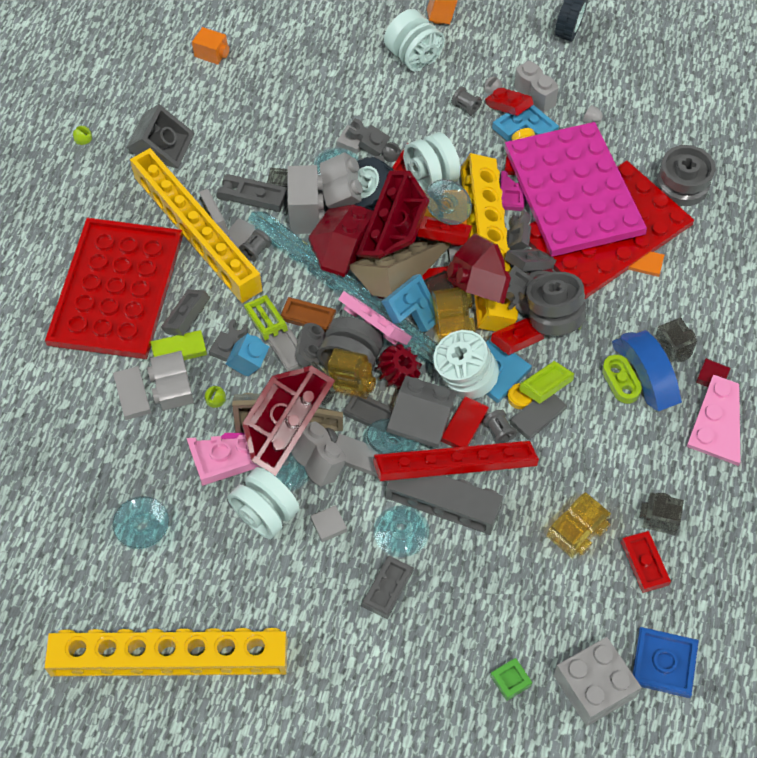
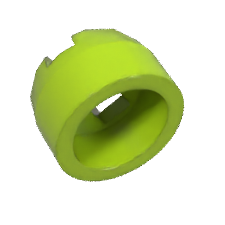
(80, 137)
(219, 397)

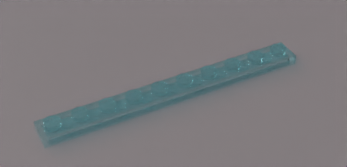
(304, 253)

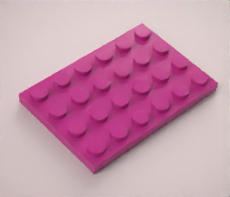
(574, 189)

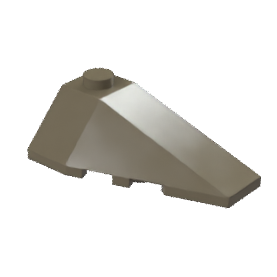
(388, 273)
(244, 402)

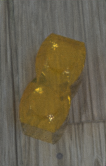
(452, 311)
(351, 373)
(579, 525)

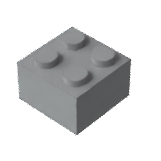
(304, 198)
(596, 681)

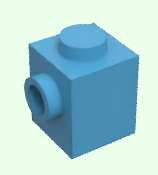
(247, 354)

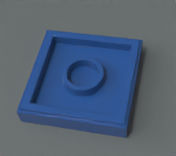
(665, 662)

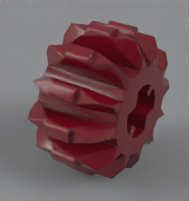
(397, 364)

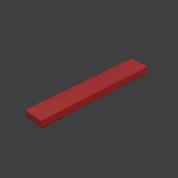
(455, 460)

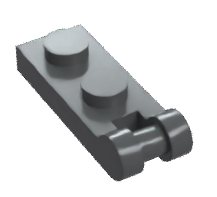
(252, 192)

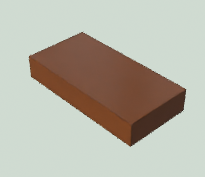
(303, 312)

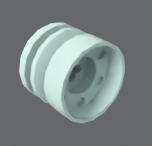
(414, 39)
(466, 364)

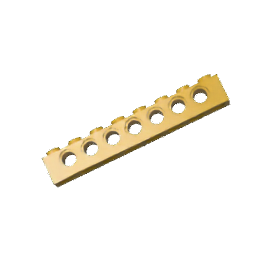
(481, 180)
(197, 226)
(63, 645)

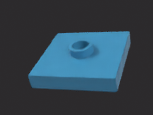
(511, 371)

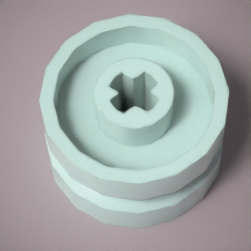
(432, 160)
(263, 502)

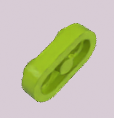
(623, 380)

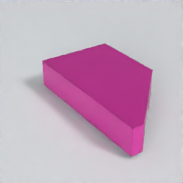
(512, 193)

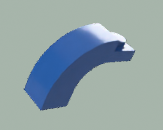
(653, 368)

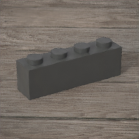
(449, 499)

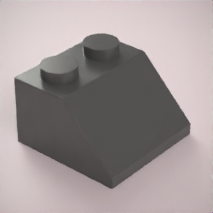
(162, 134)
(421, 411)

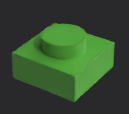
(511, 679)

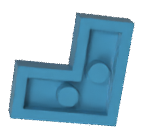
(530, 118)
(411, 299)

